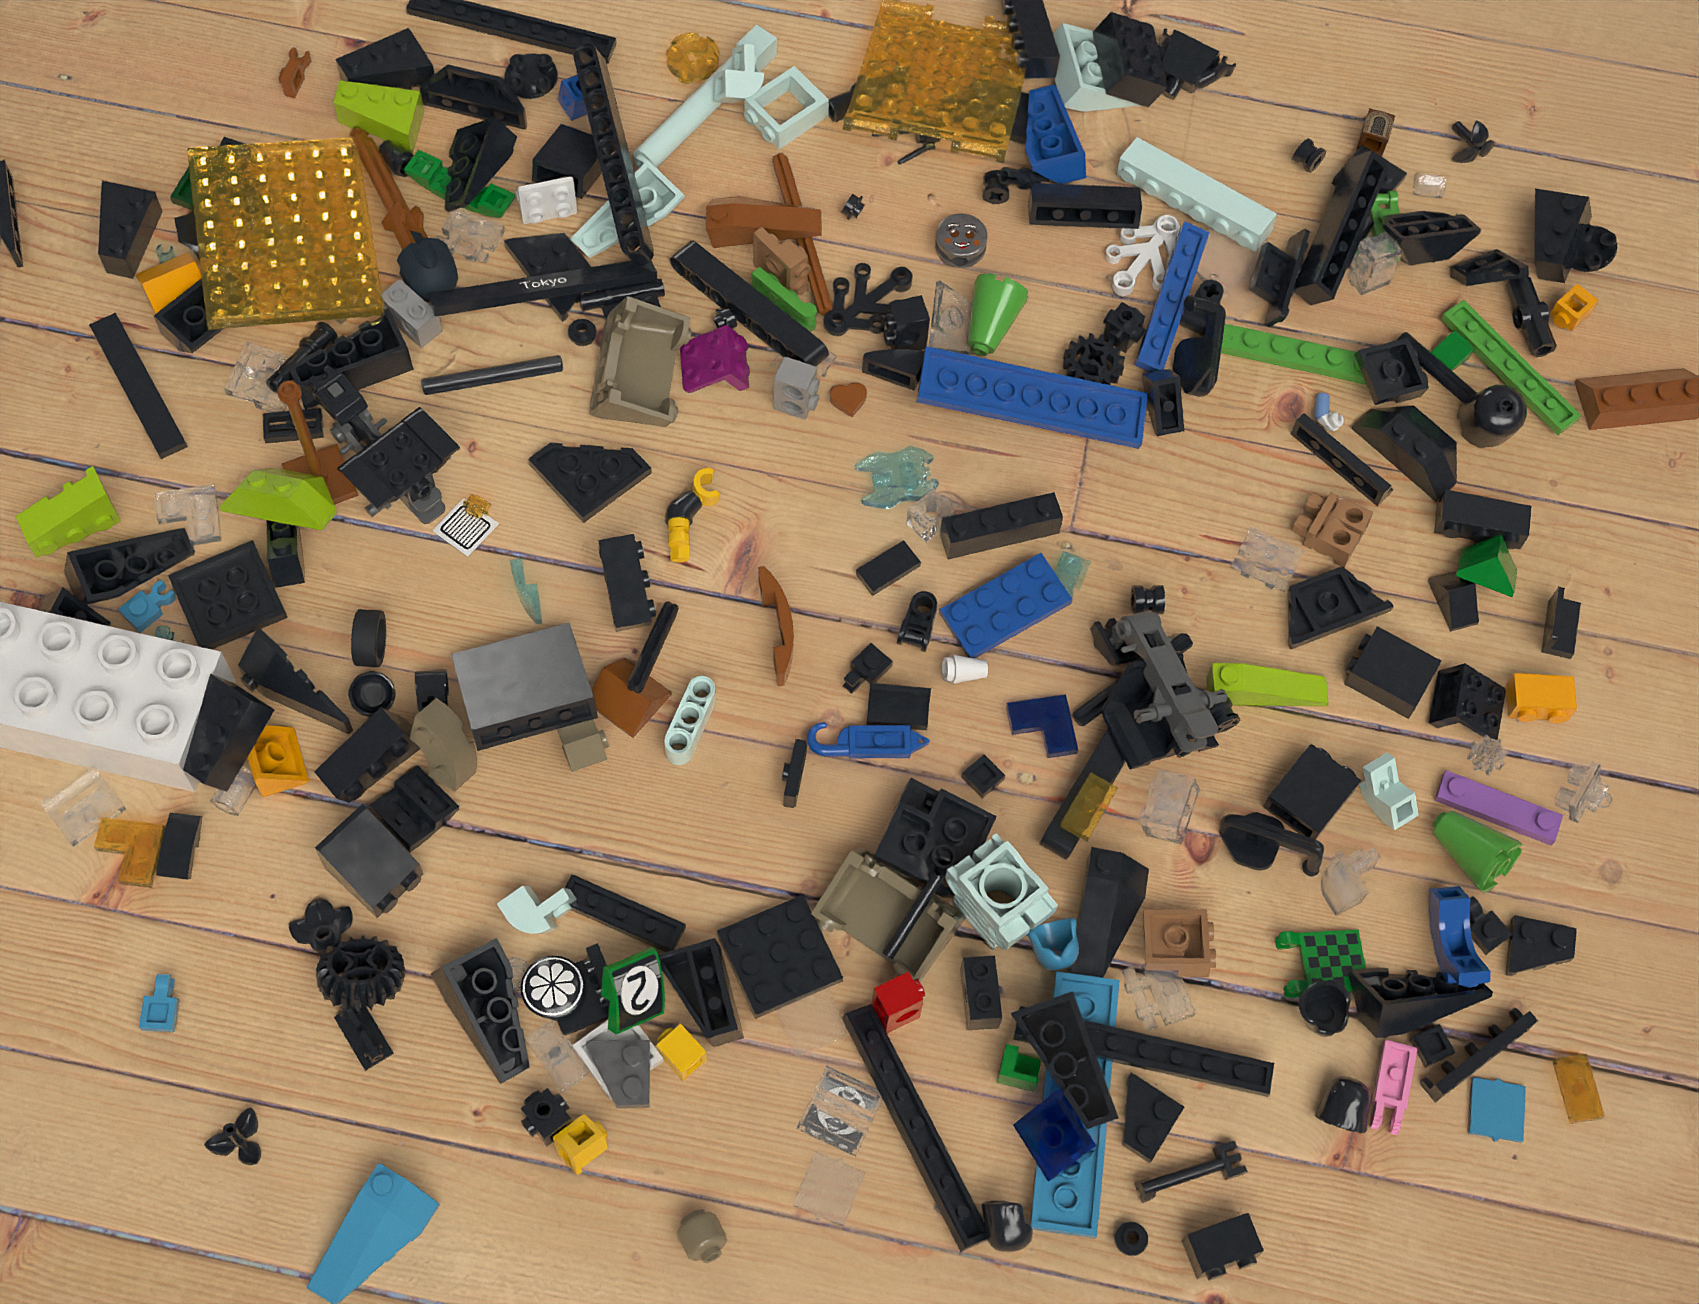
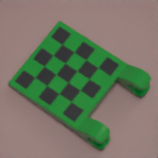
(1323, 957)

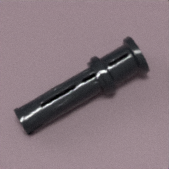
(319, 338)

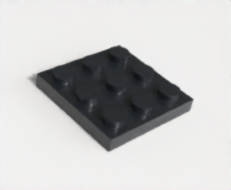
(227, 596)
(779, 956)

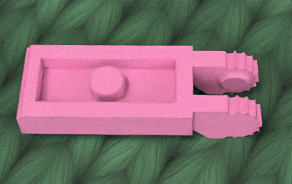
(1393, 1083)

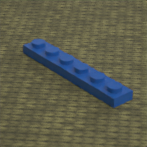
(1170, 298)

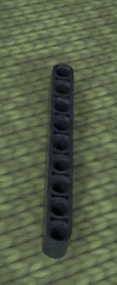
(590, 70)

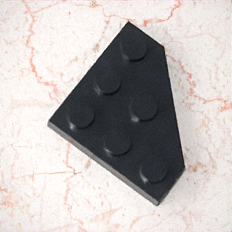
(589, 475)

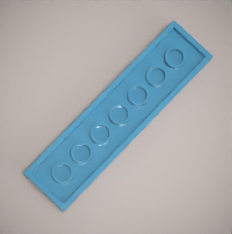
(1073, 1199)

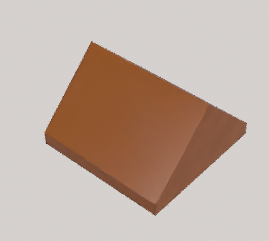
(625, 707)

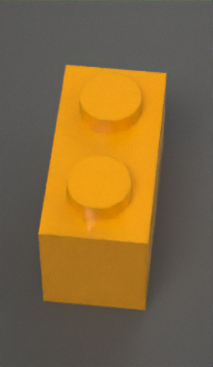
(1541, 697)

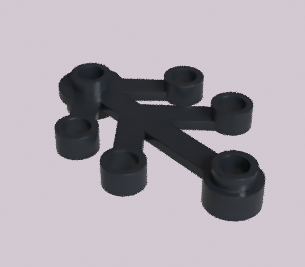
(862, 302)

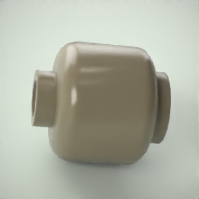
(702, 1236)

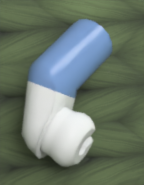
(1327, 419)

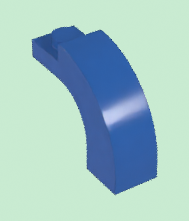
(1452, 937)

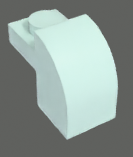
(742, 81)
(1386, 795)
(530, 915)

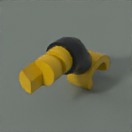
(682, 510)

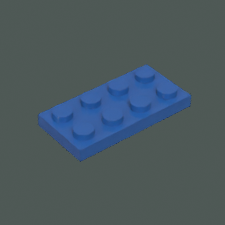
(1006, 606)

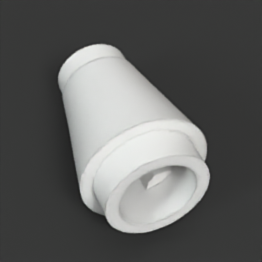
(963, 669)

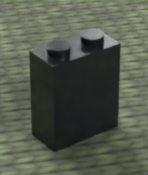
(568, 155)
(1391, 671)
(1312, 792)

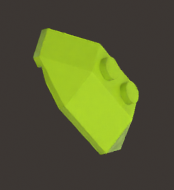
(283, 498)

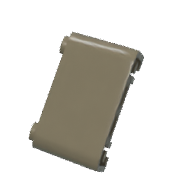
(638, 364)
(870, 905)

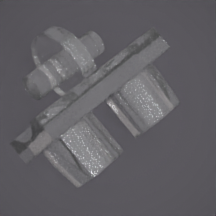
(1588, 791)

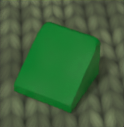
(1453, 350)

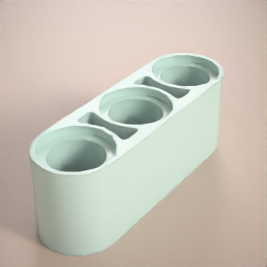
(690, 707)

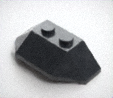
(473, 95)
(1429, 235)
(1412, 446)

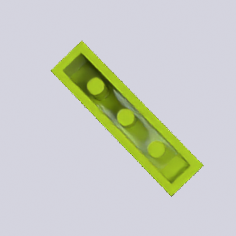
(1267, 686)

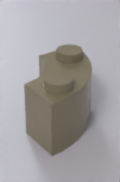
(444, 744)
(583, 744)

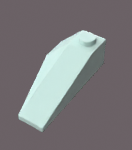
(658, 200)

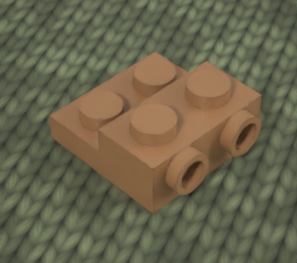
(783, 260)
(1179, 941)

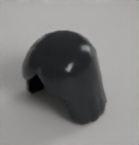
(1325, 1007)
(1345, 1104)
(1006, 1226)

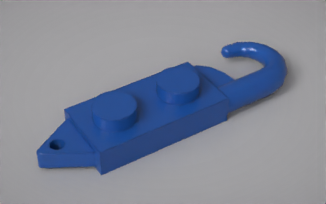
(869, 741)

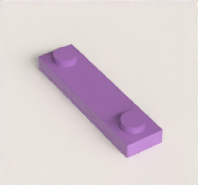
(1499, 808)

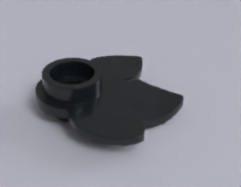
(320, 922)

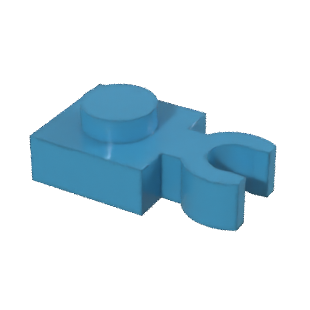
(144, 609)

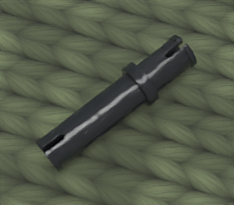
(612, 295)

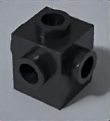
(1124, 326)
(549, 1125)

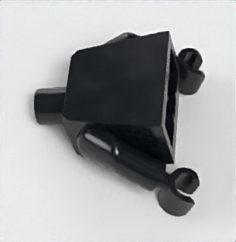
(1190, 63)

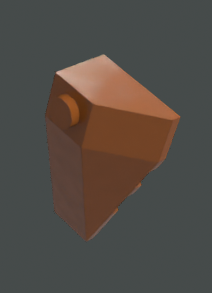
(735, 219)

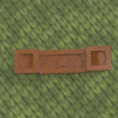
(773, 595)

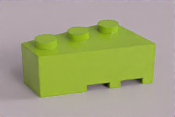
(381, 111)

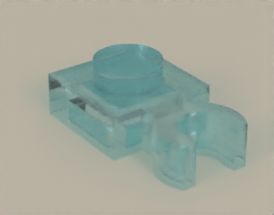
(1072, 571)

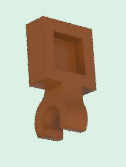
(293, 74)

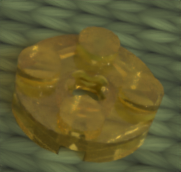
(692, 70)

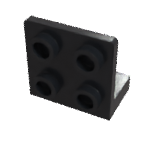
(1468, 699)
(593, 1005)

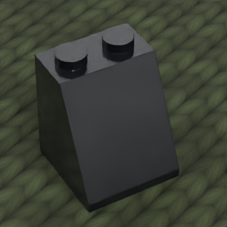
(369, 861)

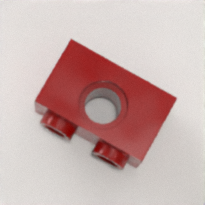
(898, 1001)

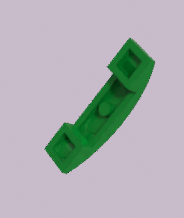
(431, 174)

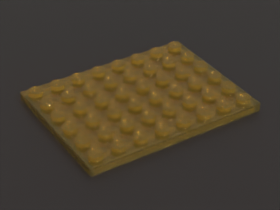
(284, 233)

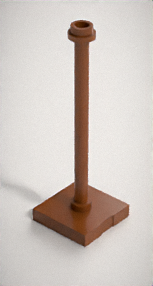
(320, 462)

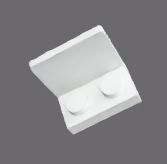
(547, 200)

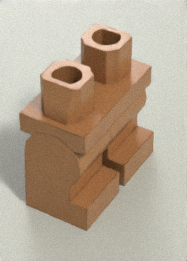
(1336, 526)

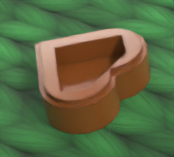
(848, 398)

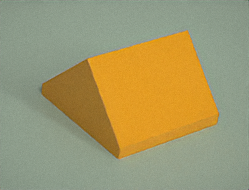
(168, 280)
(277, 761)

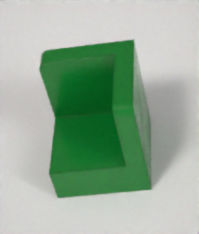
(1018, 1069)

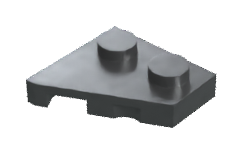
(624, 1070)

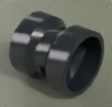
(1148, 599)

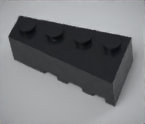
(364, 357)
(1065, 1048)

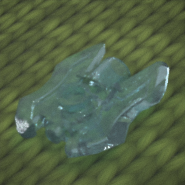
(897, 477)

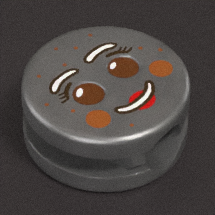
(961, 240)

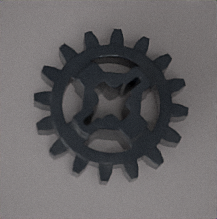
(1094, 360)

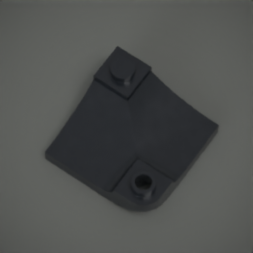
(932, 833)

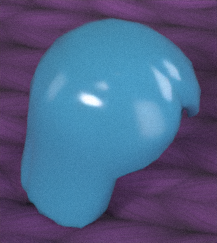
(1057, 935)

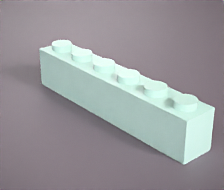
(1196, 194)

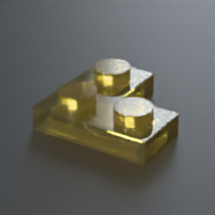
(139, 844)

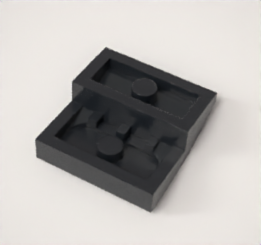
(414, 809)

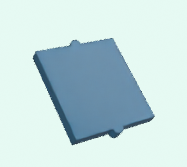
(1497, 1110)

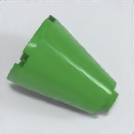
(993, 311)
(1477, 848)

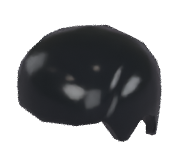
(371, 692)

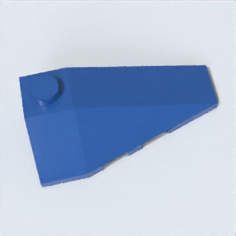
(1051, 138)

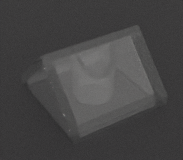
(950, 320)

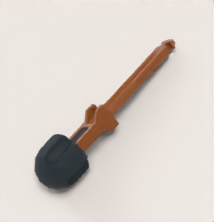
(424, 261)

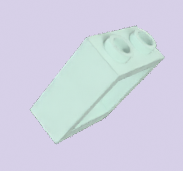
(792, 80)

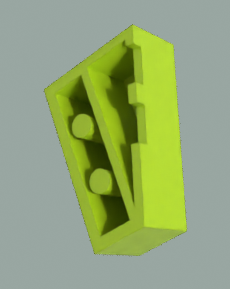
(68, 516)

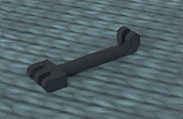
(1222, 1162)

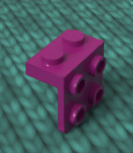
(715, 358)

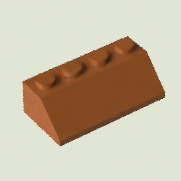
(1639, 398)

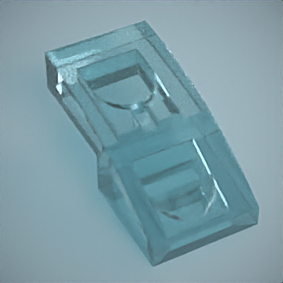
(527, 593)

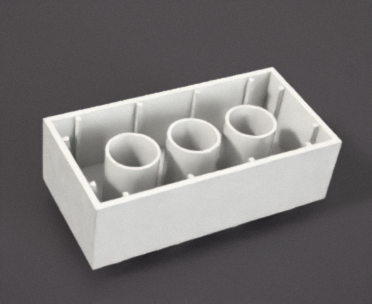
(101, 695)

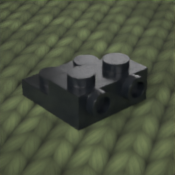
(1392, 371)

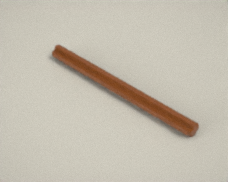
(791, 196)

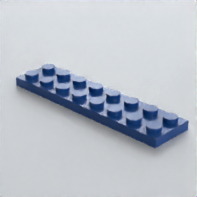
(1032, 397)

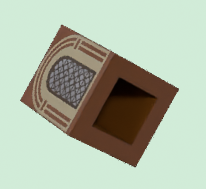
(1376, 131)

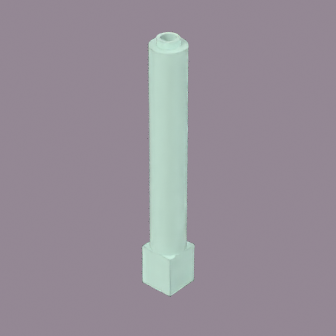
(700, 104)

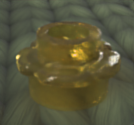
(477, 506)

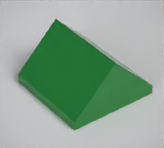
(1488, 565)

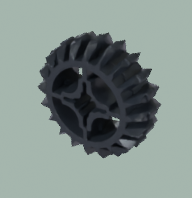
(360, 971)

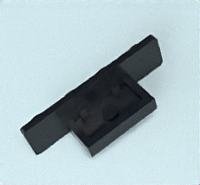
(1276, 275)

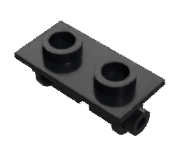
(363, 1036)

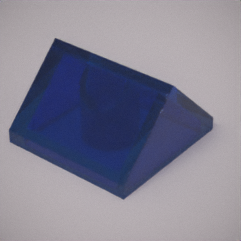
(1055, 1136)

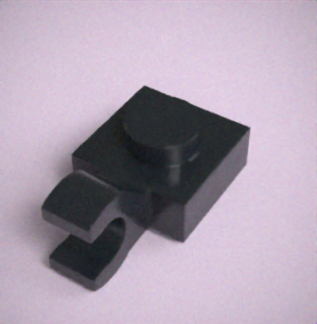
(868, 666)
(1486, 929)

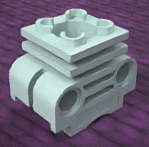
(999, 867)

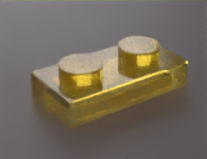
(1088, 807)
(1578, 1088)

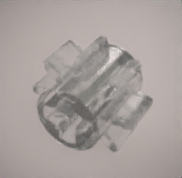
(1487, 754)

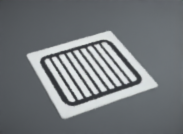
(464, 530)

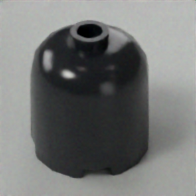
(1492, 416)

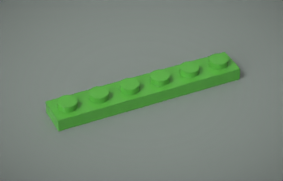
(1291, 353)
(1511, 367)

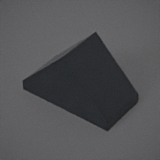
(1456, 600)

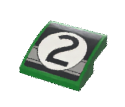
(633, 990)

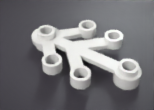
(1146, 252)

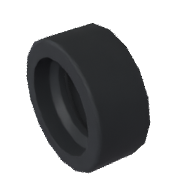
(368, 638)

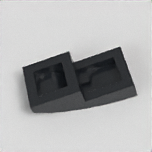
(179, 845)

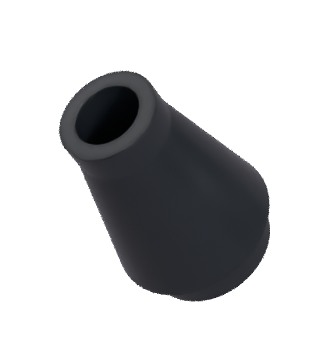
(396, 157)

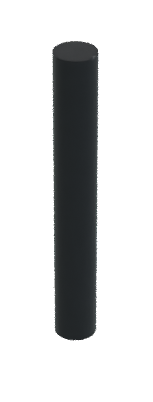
(913, 915)

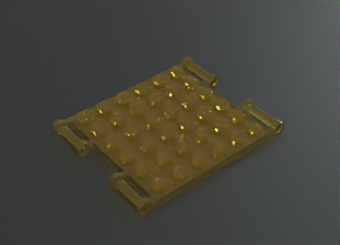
(938, 81)

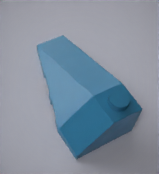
(378, 1225)

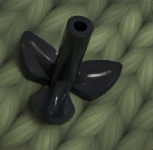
(1475, 140)
(236, 1136)

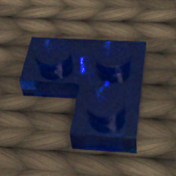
(1049, 716)

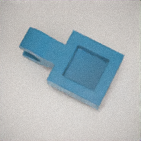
(160, 1010)

